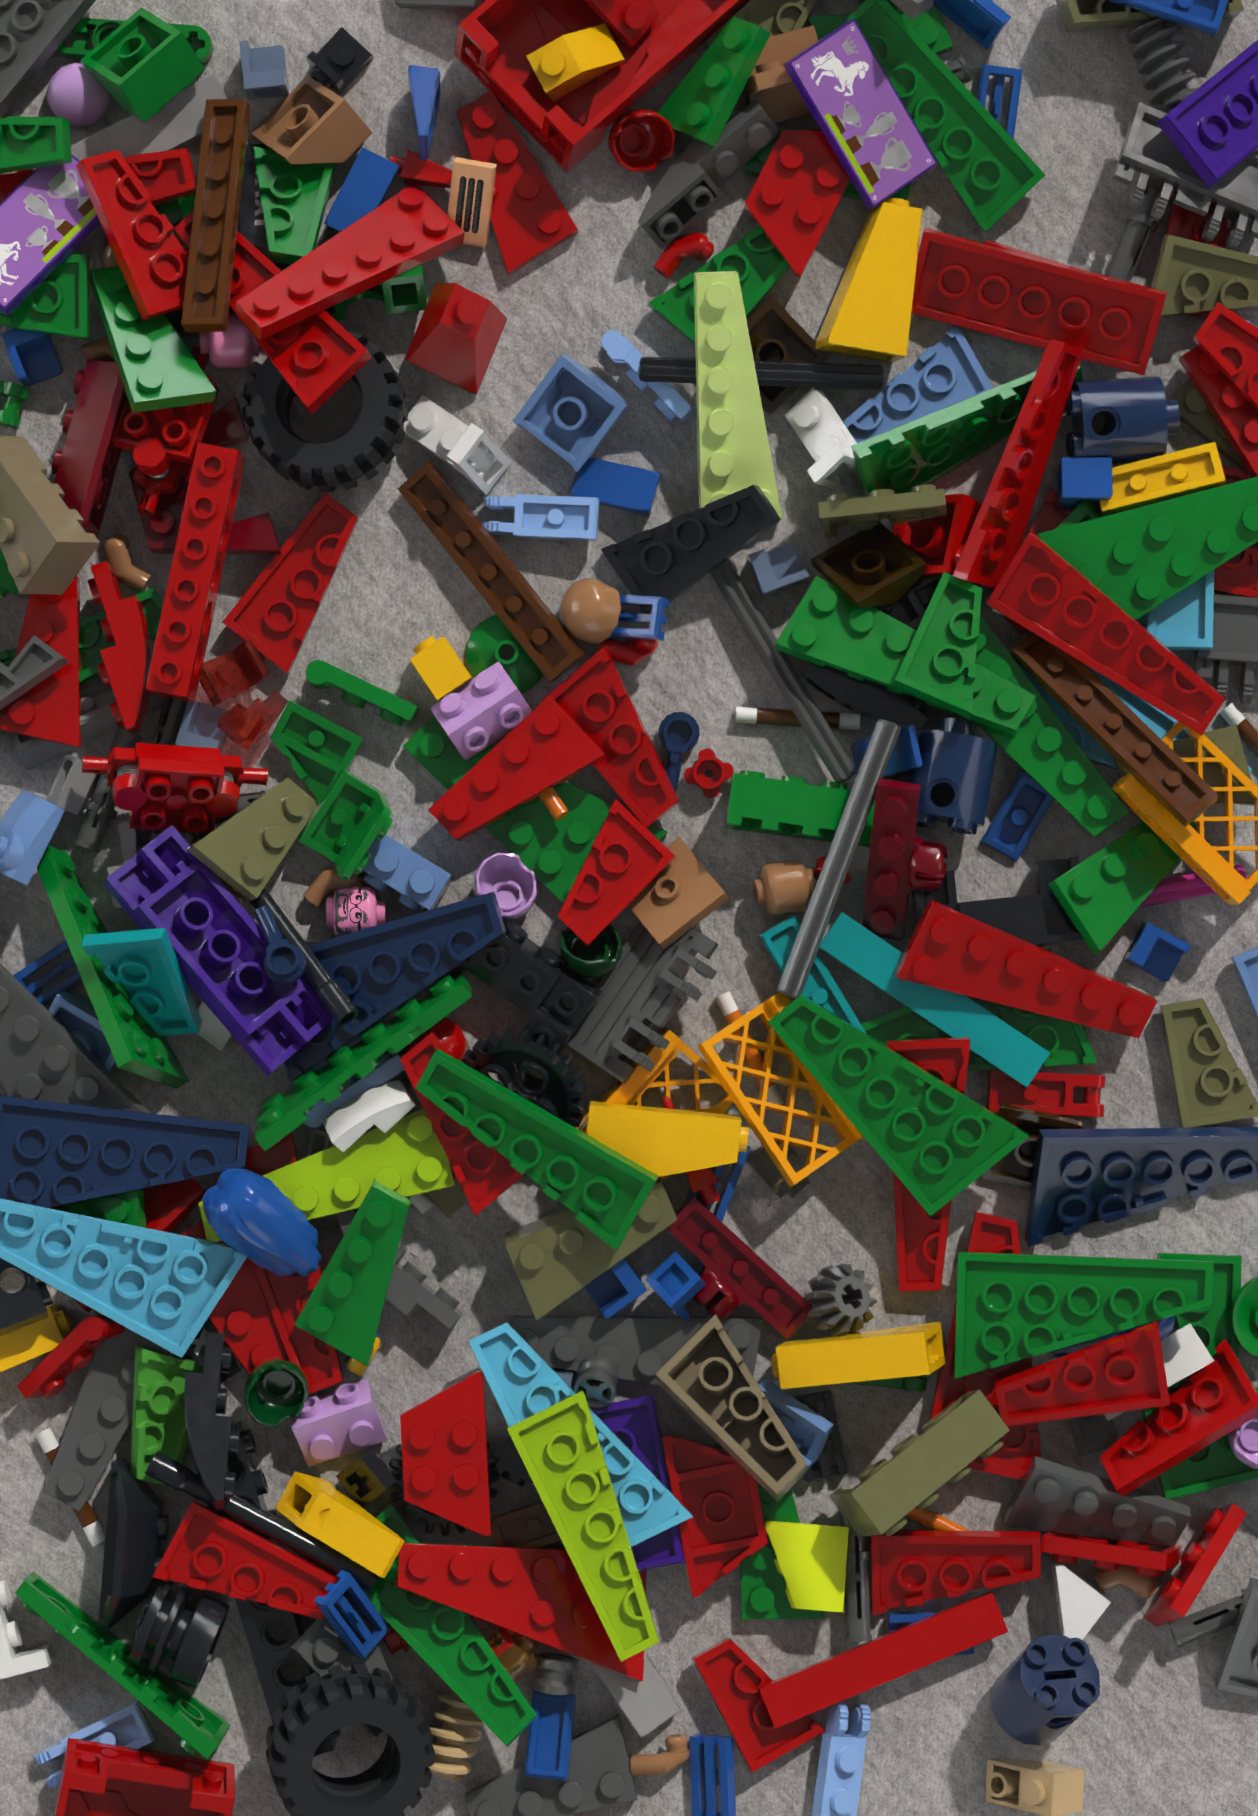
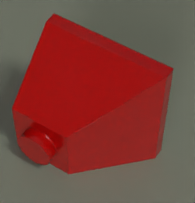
(457, 336)
(940, 537)

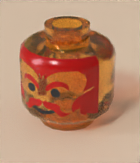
(514, 1652)

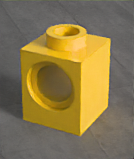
(439, 667)

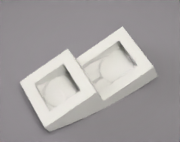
(377, 1106)

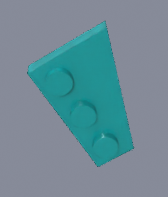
(152, 976)

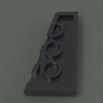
(690, 546)

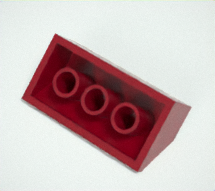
(89, 457)

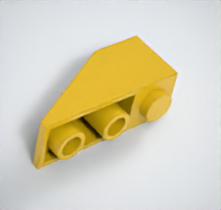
(339, 1522)

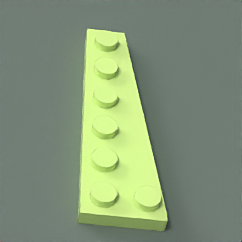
(730, 414)

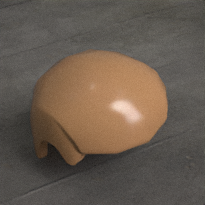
(590, 610)

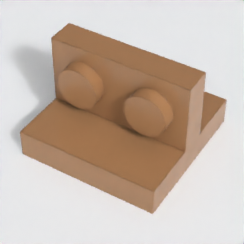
(770, 81)

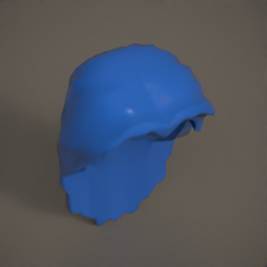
(261, 1223)

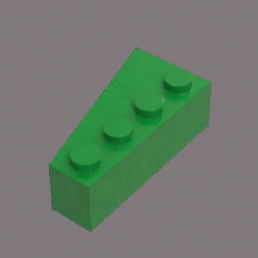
(788, 807)

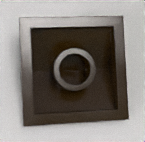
(780, 339)
(871, 567)
(1018, 1165)

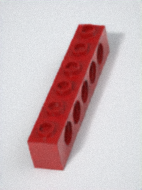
(196, 572)

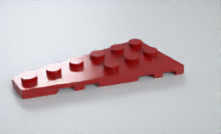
(1022, 1442)
(517, 1590)

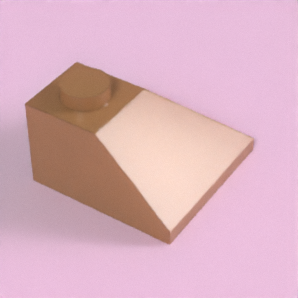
(312, 126)

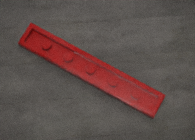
(883, 1659)

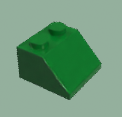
(144, 64)

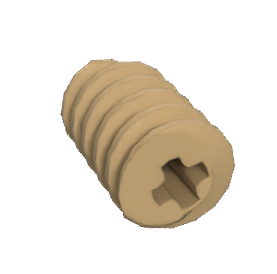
(454, 1737)

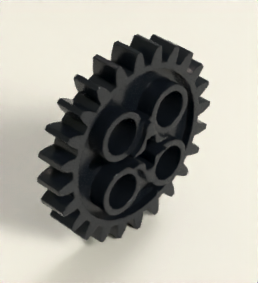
(554, 1093)

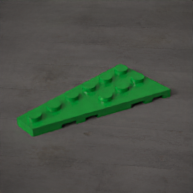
(1160, 547)
(912, 1119)
(1042, 1303)

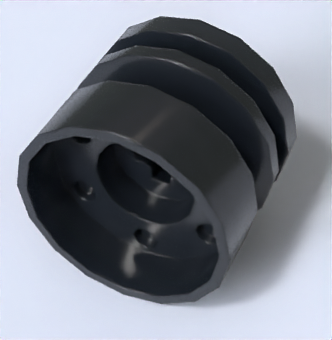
(178, 1633)

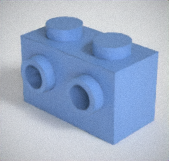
(406, 872)

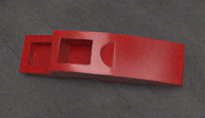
(129, 661)

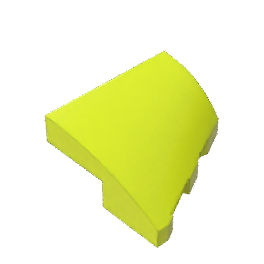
(811, 1562)

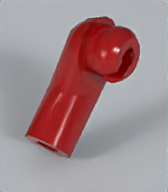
(683, 247)
(630, 651)

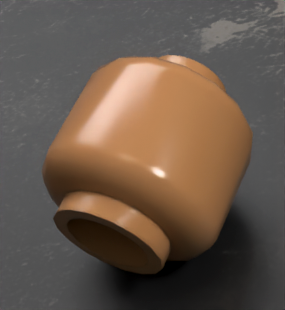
(784, 887)

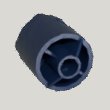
(1134, 416)
(958, 763)
(1045, 1689)

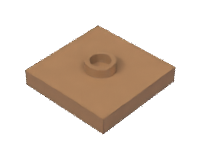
(678, 897)

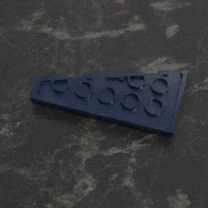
(394, 963)
(83, 1153)
(1129, 1171)

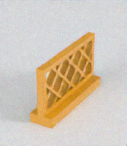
(1186, 841)
(643, 1079)
(822, 1101)

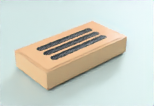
(472, 199)

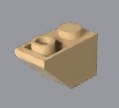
(1035, 1786)

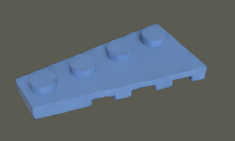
(935, 381)

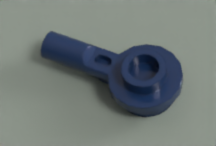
(677, 734)
(283, 961)

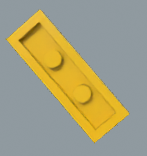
(1164, 478)

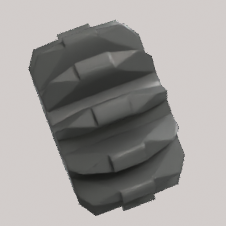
(840, 1299)

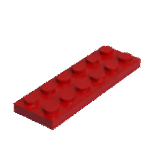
(1036, 300)

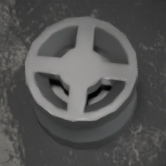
(597, 1379)
(555, 1674)

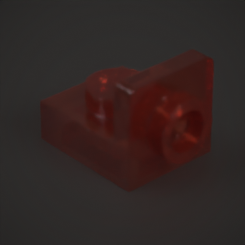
(233, 673)
(252, 724)

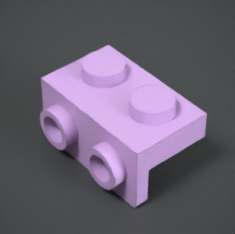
(481, 710)
(338, 1423)

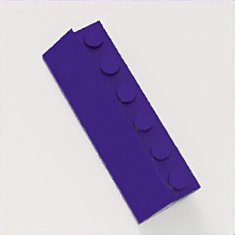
(218, 949)

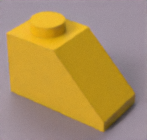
(575, 60)

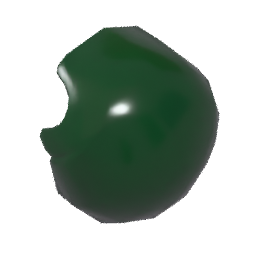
(591, 960)
(275, 1392)

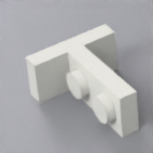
(827, 442)
(456, 443)
(11, 1660)

